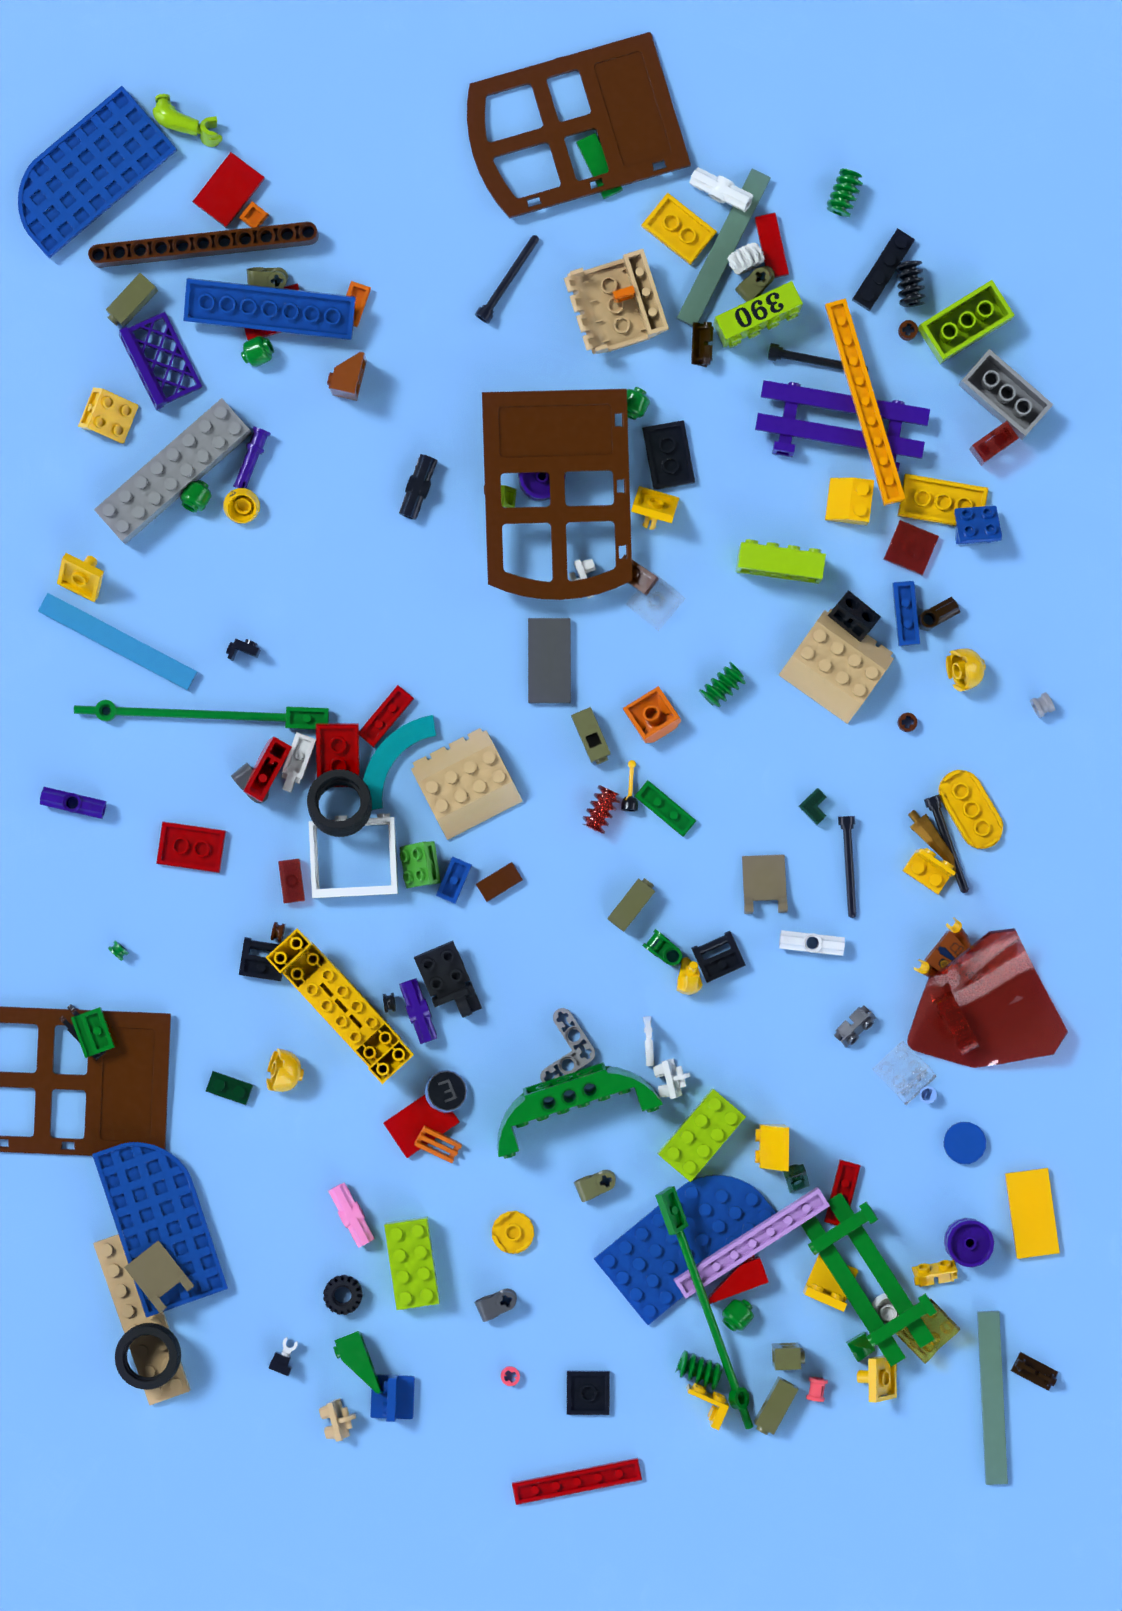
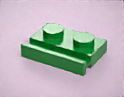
(93, 1032)

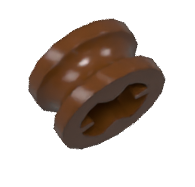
(903, 325)
(903, 717)
(277, 931)

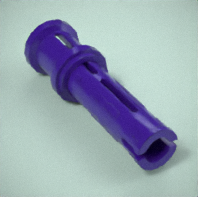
(254, 448)

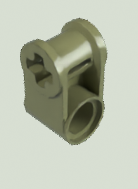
(265, 277)
(753, 285)
(591, 1185)

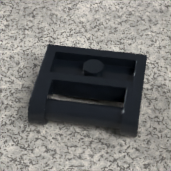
(721, 963)
(255, 965)

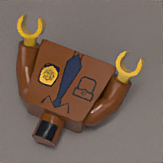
(946, 950)

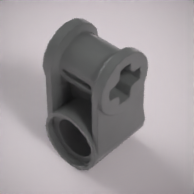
(241, 777)
(492, 1305)

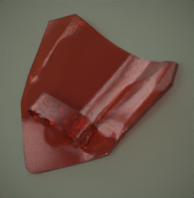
(987, 1007)

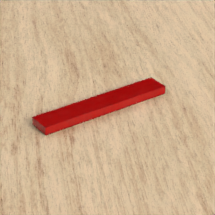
(576, 1481)

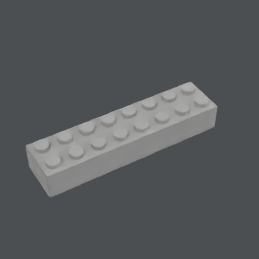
(172, 470)

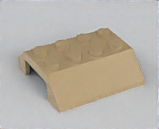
(610, 323)
(836, 667)
(466, 783)

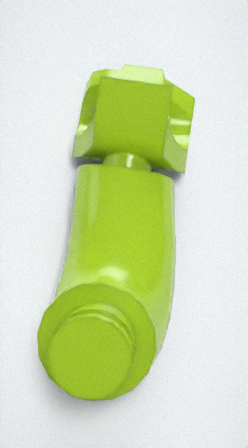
(170, 118)

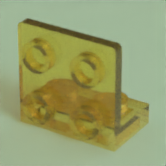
(941, 1328)

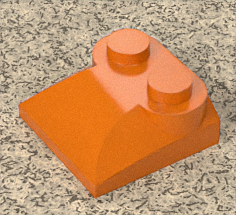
(652, 715)

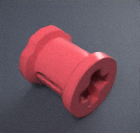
(816, 1389)

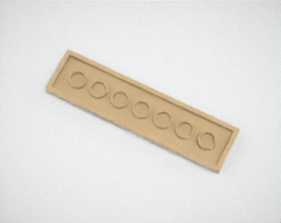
(147, 1350)

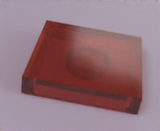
(911, 547)

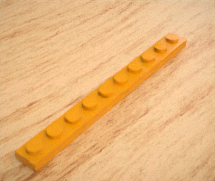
(865, 402)

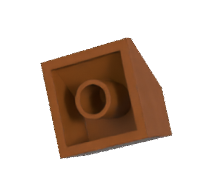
(347, 377)

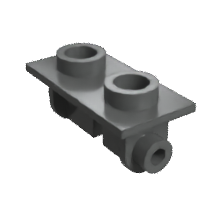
(850, 1033)

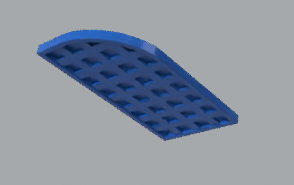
(89, 170)
(157, 1201)
(649, 1258)

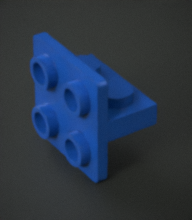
(977, 525)
(396, 1399)

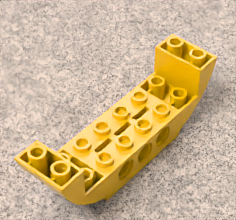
(340, 1005)

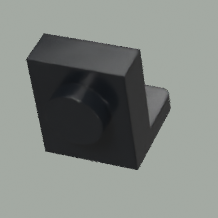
(247, 647)

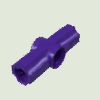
(86, 805)
(418, 1011)

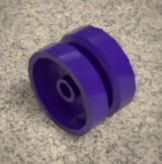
(534, 487)
(959, 1233)

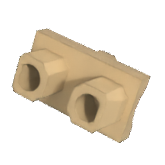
(339, 1419)

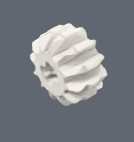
(746, 258)

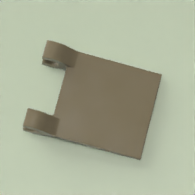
(764, 880)
(157, 1274)

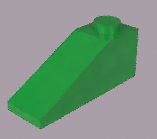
(355, 1355)

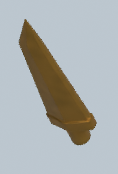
(930, 835)

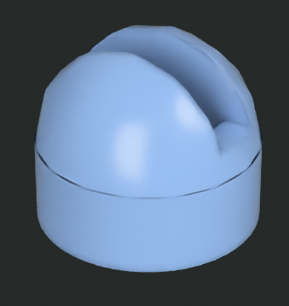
(924, 1092)

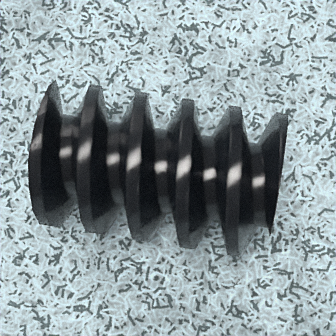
(909, 283)

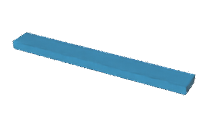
(117, 641)

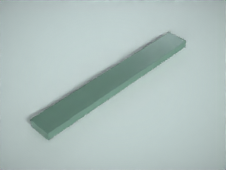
(722, 248)
(992, 1397)

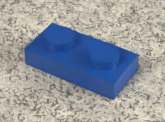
(454, 880)

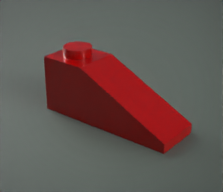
(266, 768)
(742, 1278)

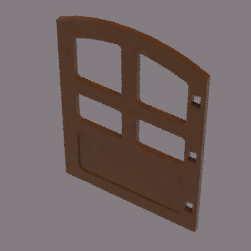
(627, 110)
(556, 436)
(122, 1088)

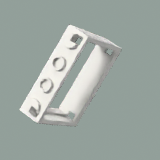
(382, 819)

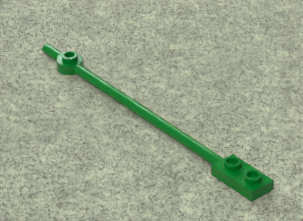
(294, 717)
(675, 1223)

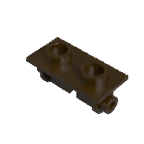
(701, 351)
(1034, 1371)

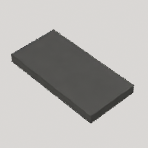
(549, 660)

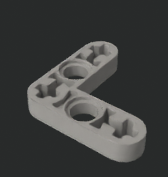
(574, 1055)

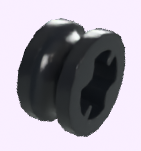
(389, 1002)

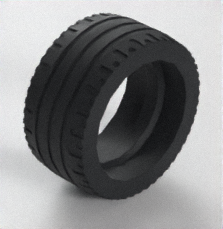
(339, 778)
(124, 1368)

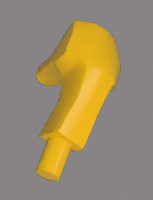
(689, 977)

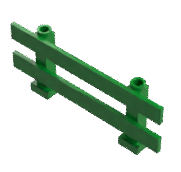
(908, 1316)

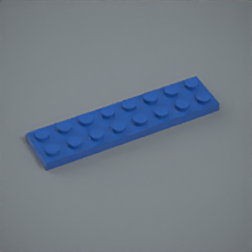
(269, 308)

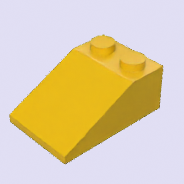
(773, 1146)

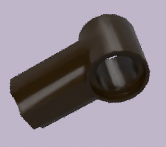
(939, 613)

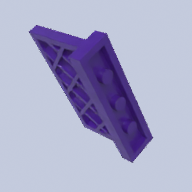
(143, 368)

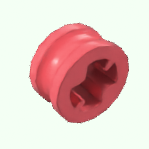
(512, 1369)

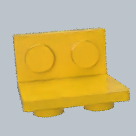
(108, 415)
(929, 870)
(824, 1287)
(716, 1413)

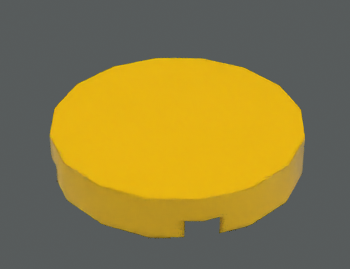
(512, 1232)

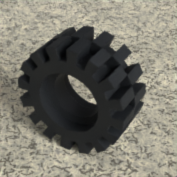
(333, 1304)

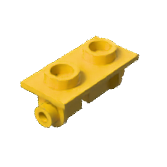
(925, 1273)

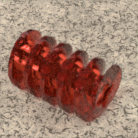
(601, 809)

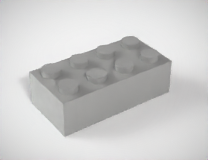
(1005, 394)

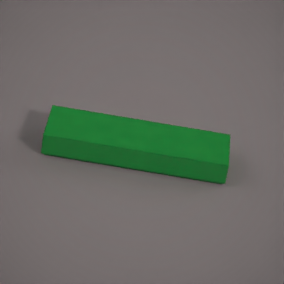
(595, 160)
(665, 808)

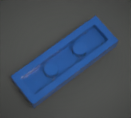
(906, 613)

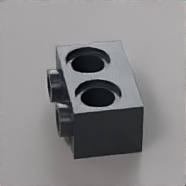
(854, 616)

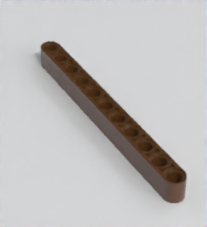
(193, 241)

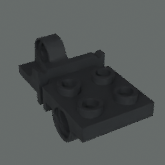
(446, 978)

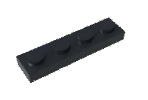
(883, 269)

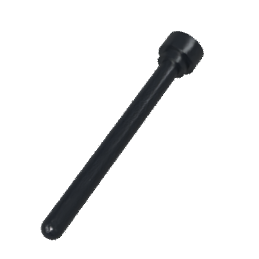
(485, 312)
(776, 352)
(934, 805)
(847, 824)

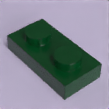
(229, 1087)

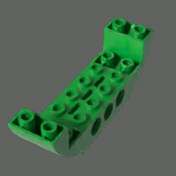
(606, 1082)

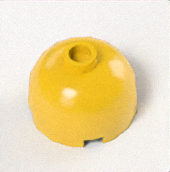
(965, 668)
(284, 1070)

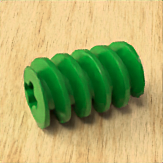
(843, 192)
(723, 685)
(699, 1369)

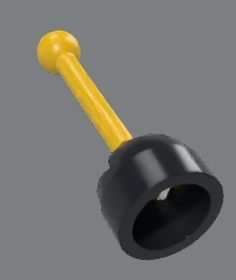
(629, 802)

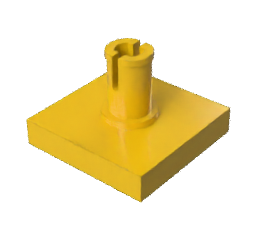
(654, 506)
(80, 576)
(881, 1379)

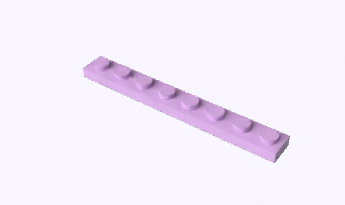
(754, 1240)

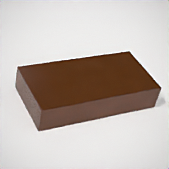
(499, 882)

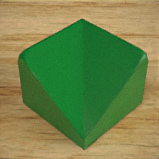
(860, 1346)

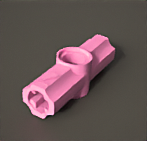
(351, 1214)

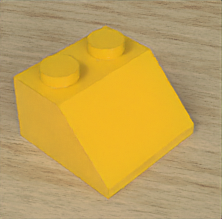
(849, 500)

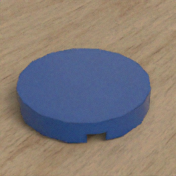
(964, 1142)

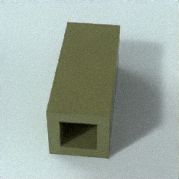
(131, 300)
(591, 736)
(631, 904)
(775, 1406)

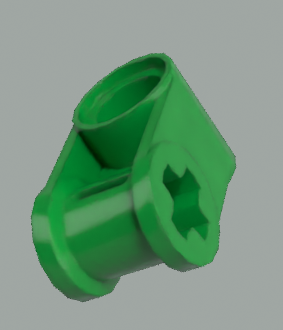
(662, 948)

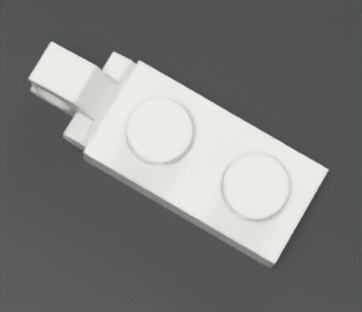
(297, 760)

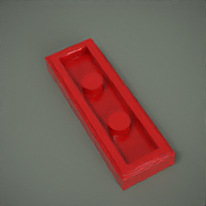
(771, 244)
(385, 716)
(844, 1183)

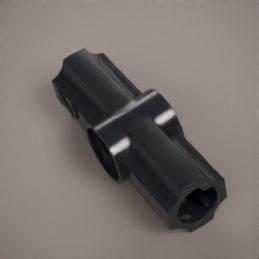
(418, 487)

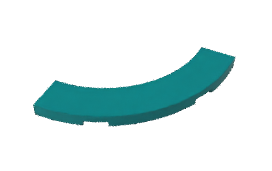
(390, 750)

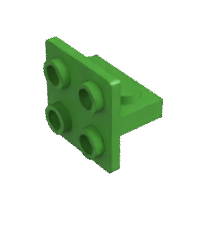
(420, 864)

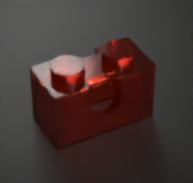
(1002, 438)

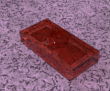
(291, 881)

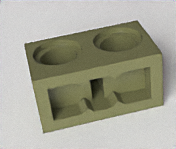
(787, 1356)

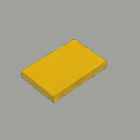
(679, 229)

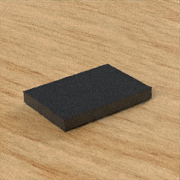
(668, 455)

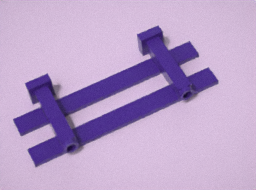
(790, 427)

